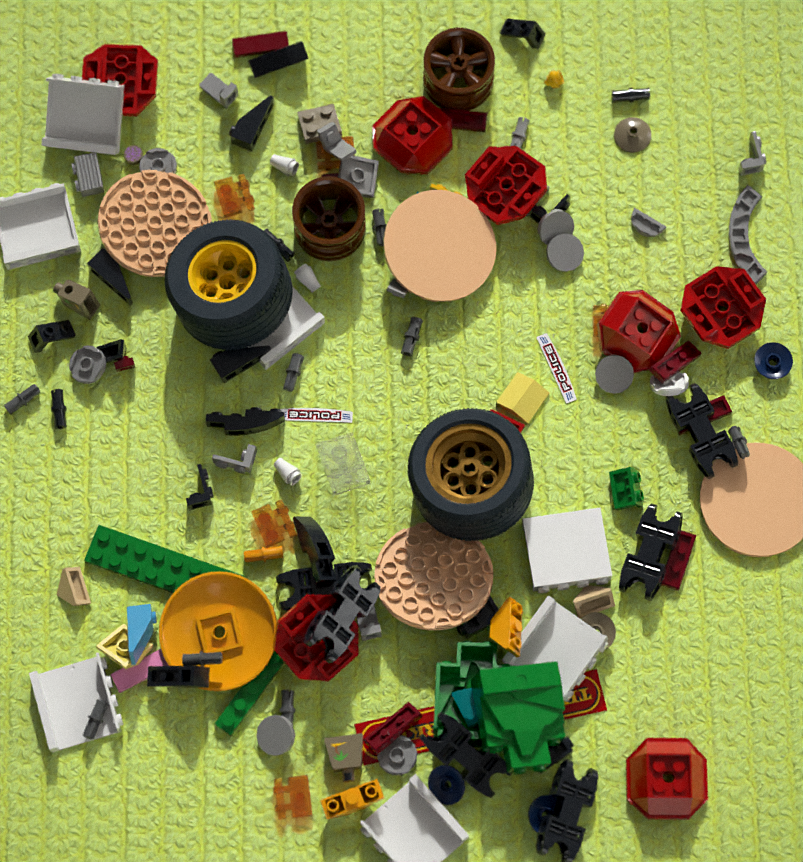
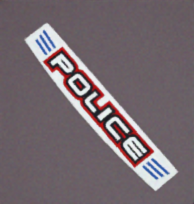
(557, 368)
(317, 414)

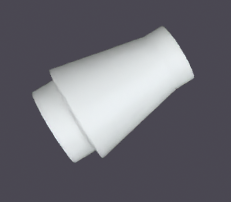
(285, 165)
(307, 277)
(288, 472)

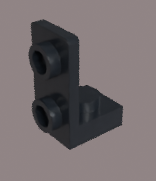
(524, 29)
(538, 212)
(50, 332)
(200, 500)

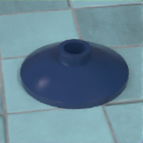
(777, 353)
(439, 785)
(541, 804)

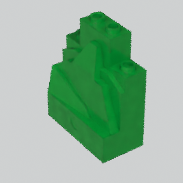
(457, 677)
(520, 713)

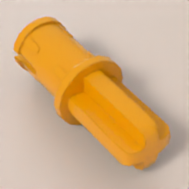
(263, 554)

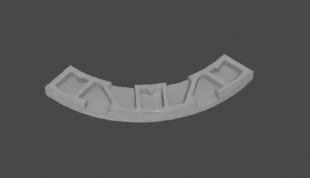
(739, 234)

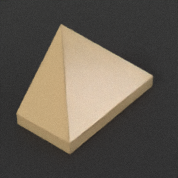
(72, 587)
(592, 600)

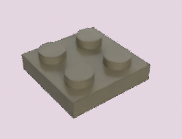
(315, 119)

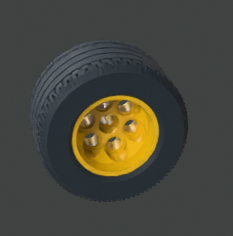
(243, 308)

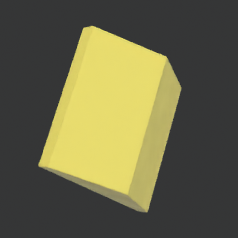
(523, 397)
(117, 647)

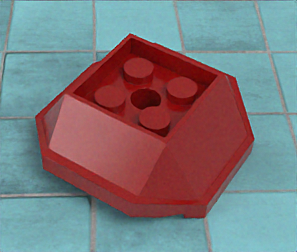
(125, 63)
(415, 152)
(500, 168)
(725, 288)
(620, 335)
(306, 661)
(653, 795)

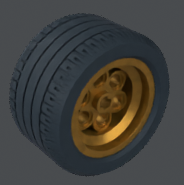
(484, 438)

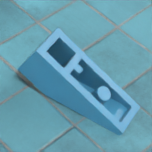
(140, 629)

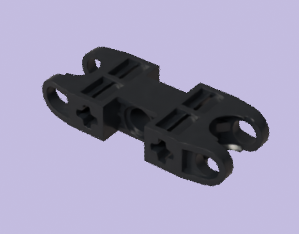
(707, 444)
(646, 565)
(296, 580)
(334, 624)
(454, 745)
(571, 797)

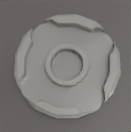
(159, 160)
(554, 224)
(565, 252)
(87, 364)
(614, 374)
(275, 735)
(398, 756)

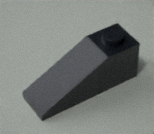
(278, 59)
(250, 126)
(109, 272)
(233, 362)
(178, 676)

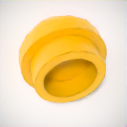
(554, 79)

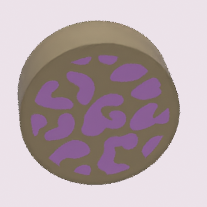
(133, 154)

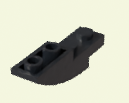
(253, 422)
(318, 547)

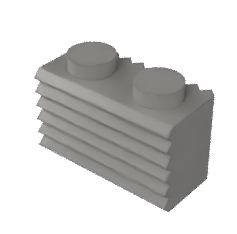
(88, 174)

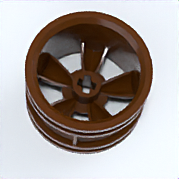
(460, 43)
(311, 198)

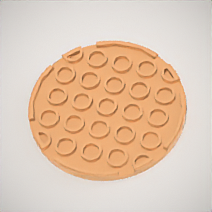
(147, 218)
(439, 246)
(757, 503)
(433, 578)

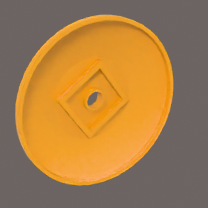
(217, 601)

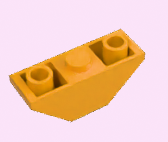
(507, 626)
(352, 800)

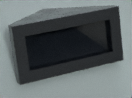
(113, 350)

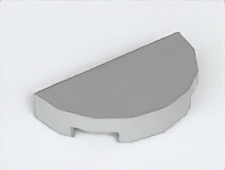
(646, 225)

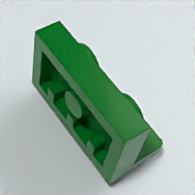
(626, 488)

